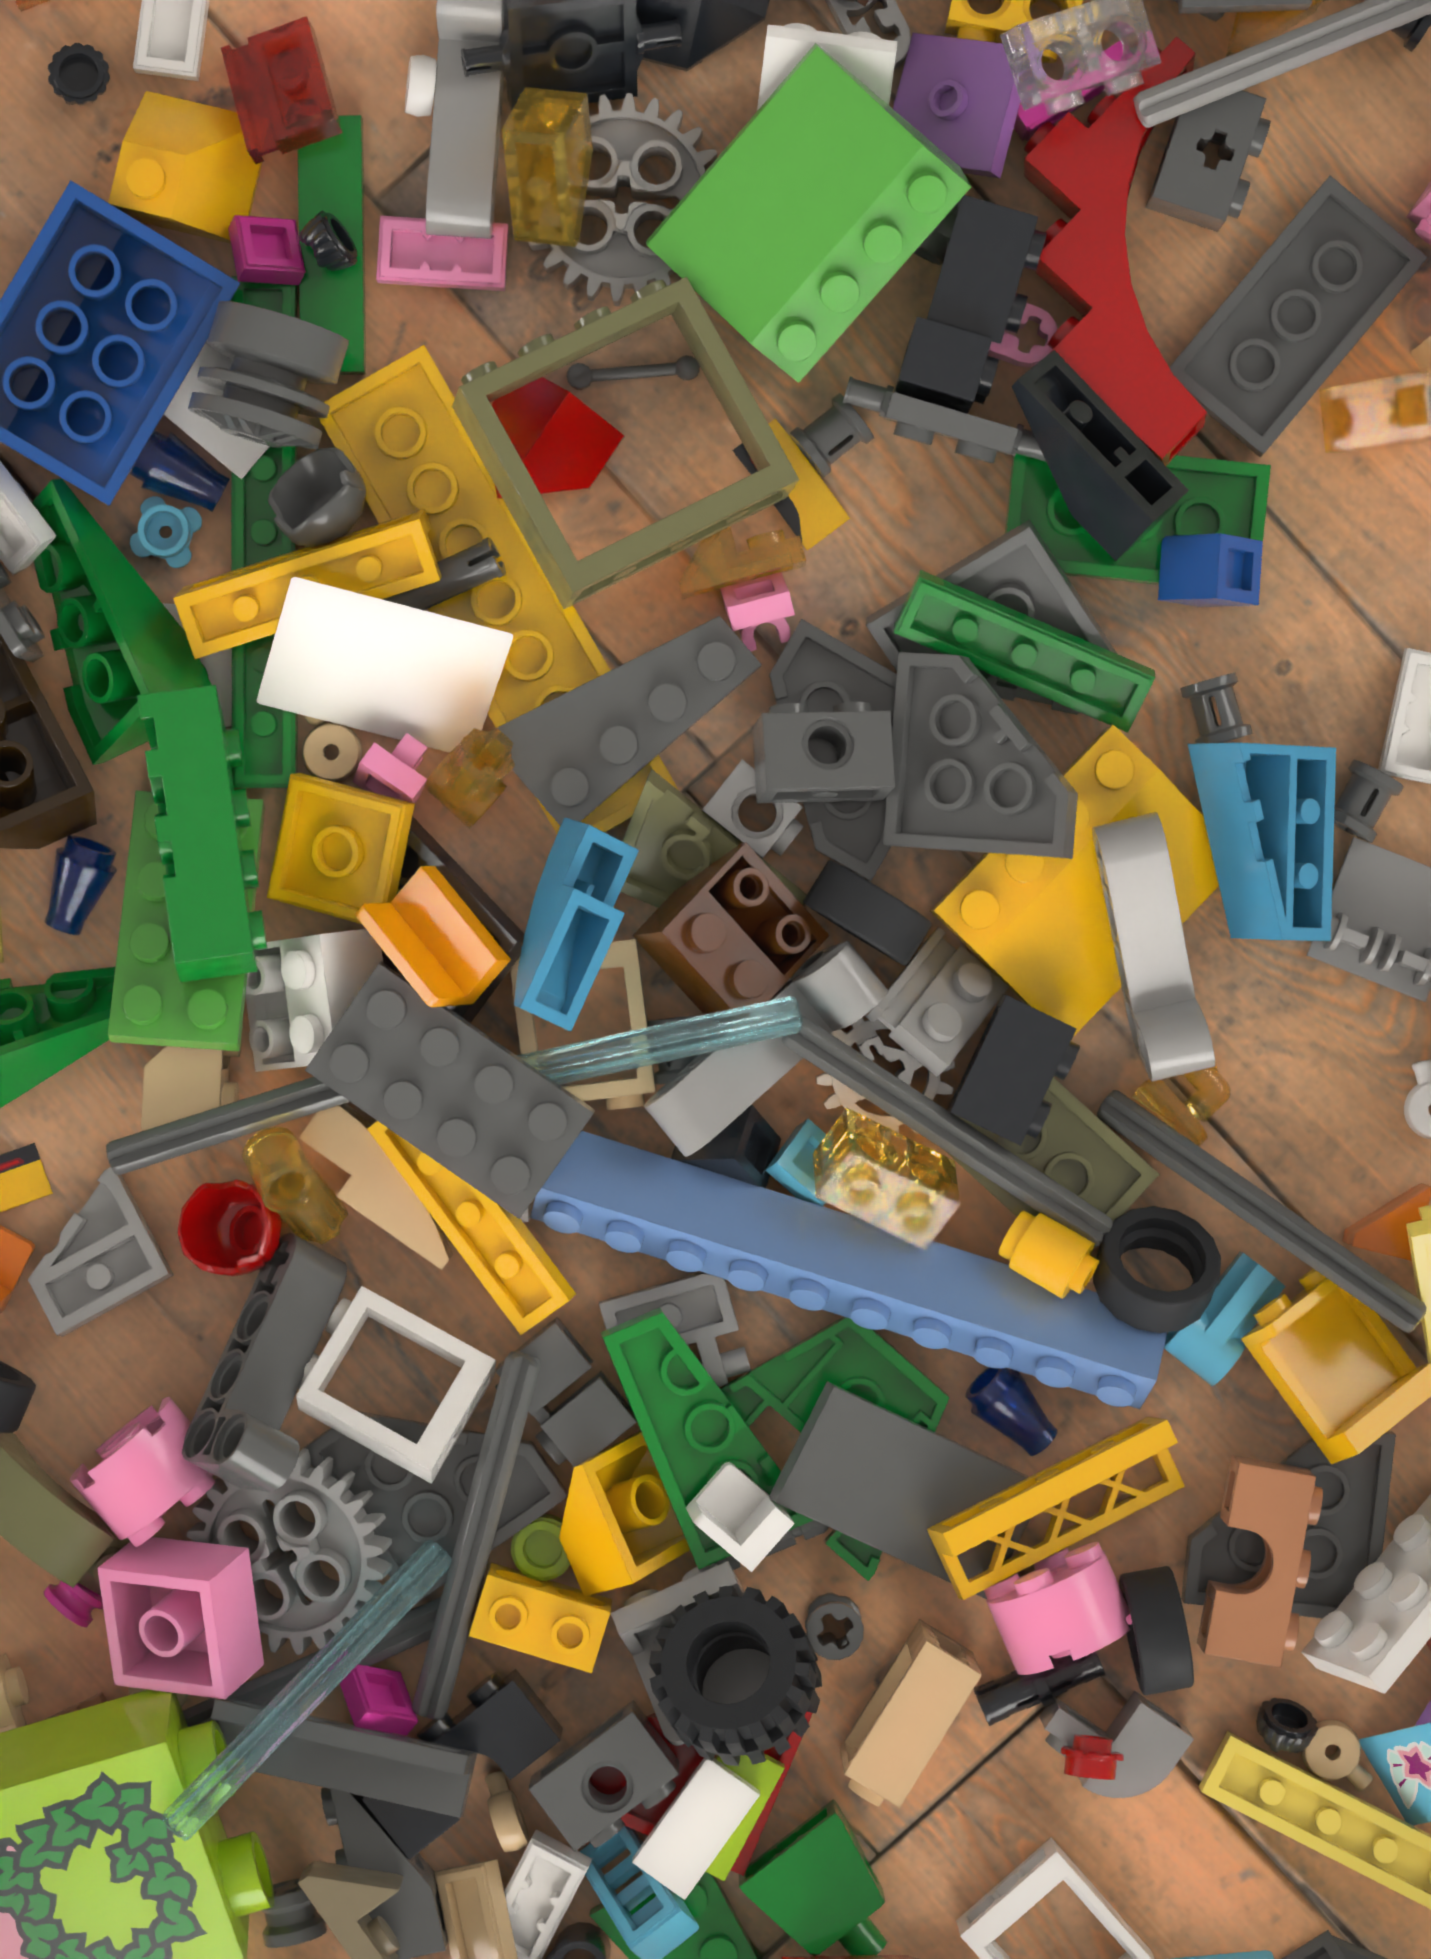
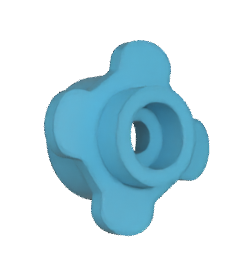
(155, 517)

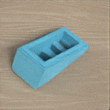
(658, 1924)

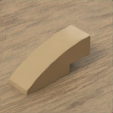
(375, 1183)

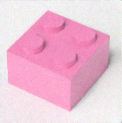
(181, 1617)

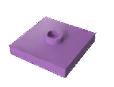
(960, 99)

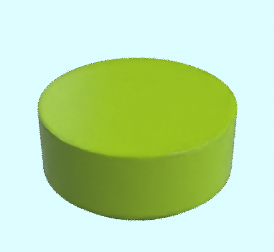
(539, 1550)

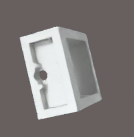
(452, 1414)
(1025, 1888)

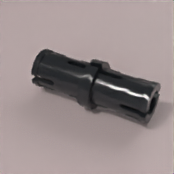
(1017, 1692)

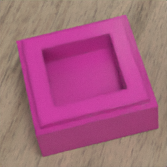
(266, 250)
(378, 1700)

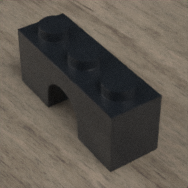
(501, 1723)

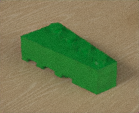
(200, 834)

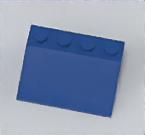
(99, 340)

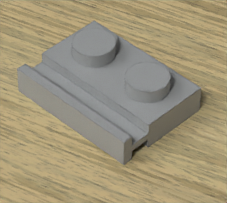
(938, 1002)

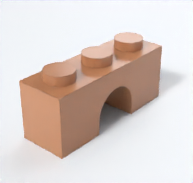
(1255, 1617)

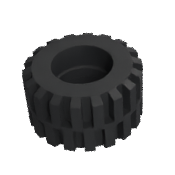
(706, 1635)

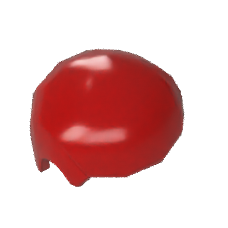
(228, 1229)

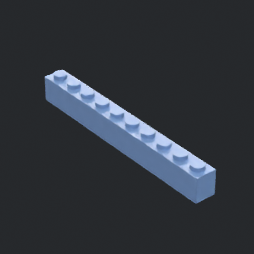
(846, 1268)

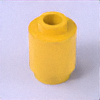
(1049, 1254)

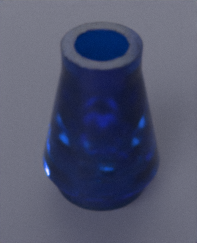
(178, 472)
(78, 882)
(1009, 1406)

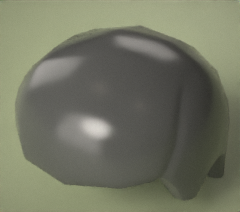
(318, 498)

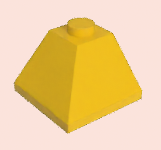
(184, 168)
(619, 1519)

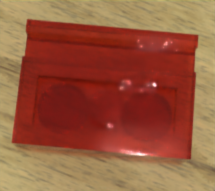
(281, 90)

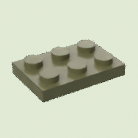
(1078, 1155)

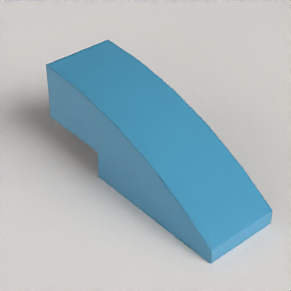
(571, 922)

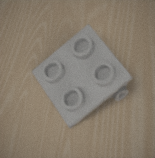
(1381, 920)

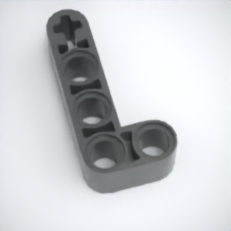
(262, 1367)

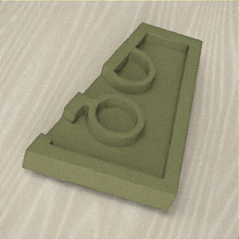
(675, 843)

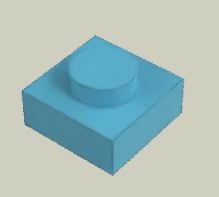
(794, 1162)

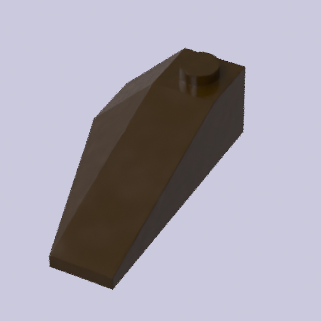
(40, 777)

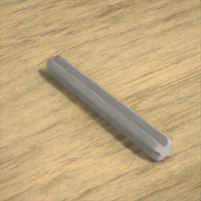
(1274, 57)

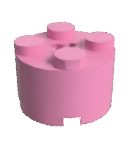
(143, 1474)
(1059, 1609)

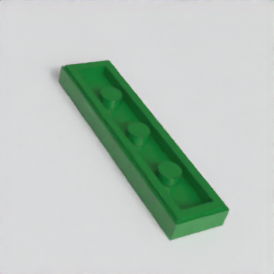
(334, 182)
(1024, 651)

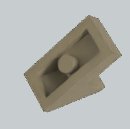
(345, 1898)

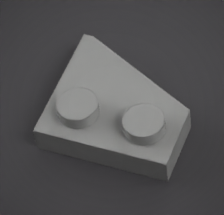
(100, 1259)

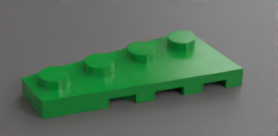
(685, 1421)

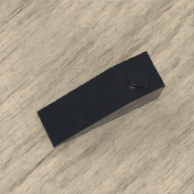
(1097, 461)

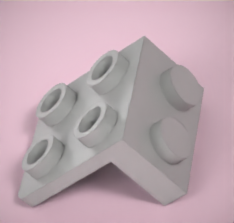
(729, 1678)

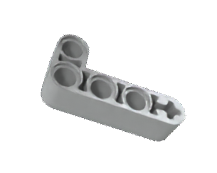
(464, 123)
(1151, 947)
(720, 1085)

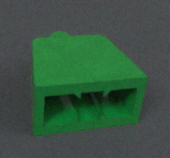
(819, 1886)

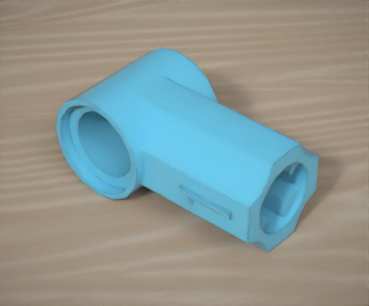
(1214, 1341)

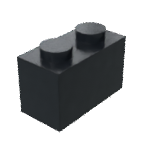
(985, 267)
(1014, 1070)

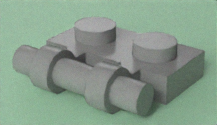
(697, 1309)

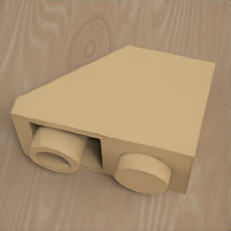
(186, 1083)

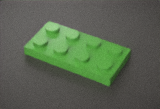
(147, 994)

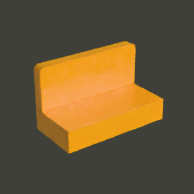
(435, 940)

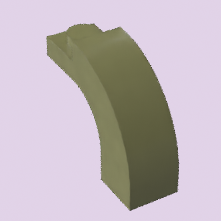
(49, 1521)

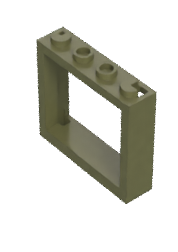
(580, 579)

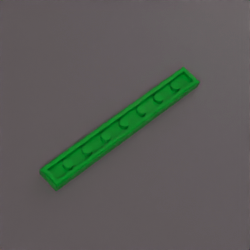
(265, 732)

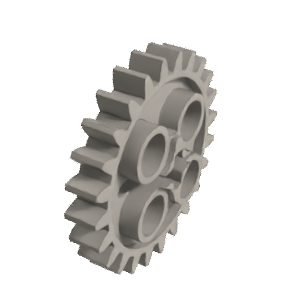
(628, 141)
(339, 1536)

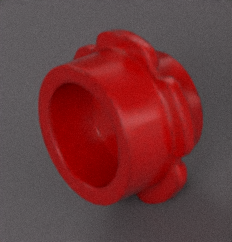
(1091, 1757)

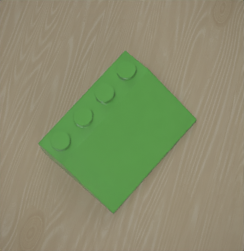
(808, 213)

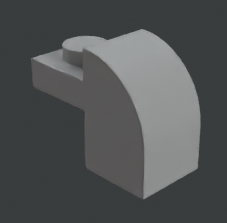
(1141, 1732)

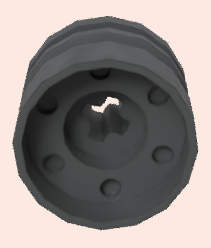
(268, 375)

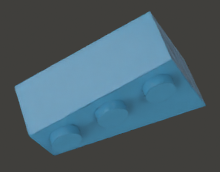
(1270, 835)

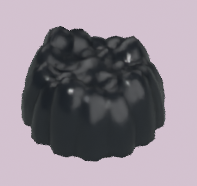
(78, 74)
(330, 242)
(1286, 1725)

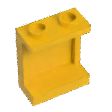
(1336, 1366)

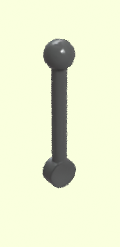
(581, 376)

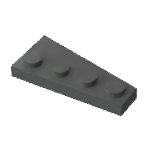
(610, 728)

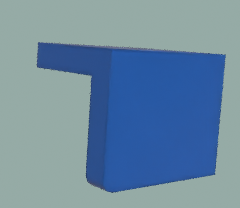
(1210, 570)

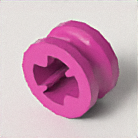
(74, 1602)

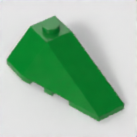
(110, 626)
(50, 1026)

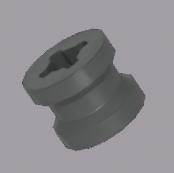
(292, 1917)

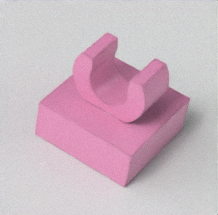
(758, 603)
(395, 772)

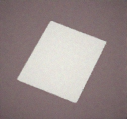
(382, 666)

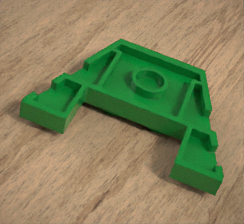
(856, 1362)

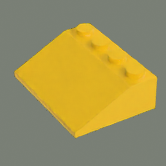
(1046, 918)

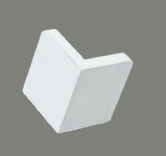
(739, 1516)

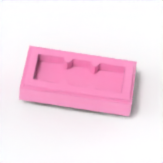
(421, 259)

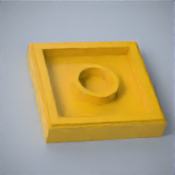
(338, 847)

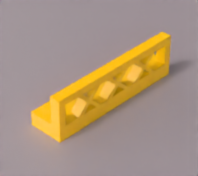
(250, 599)
(485, 1235)
(1055, 1488)

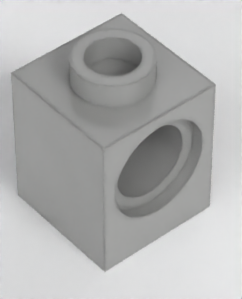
(724, 809)

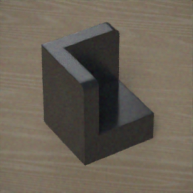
(739, 1150)

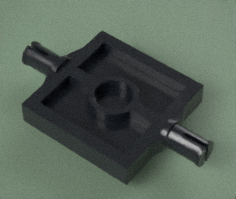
(571, 47)

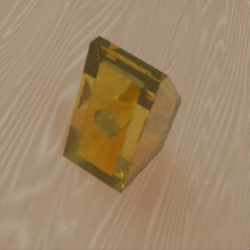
(548, 165)

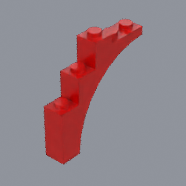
(1088, 263)

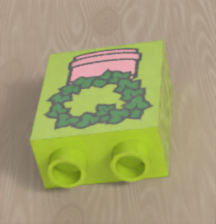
(88, 1847)

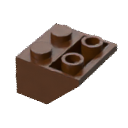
(731, 933)

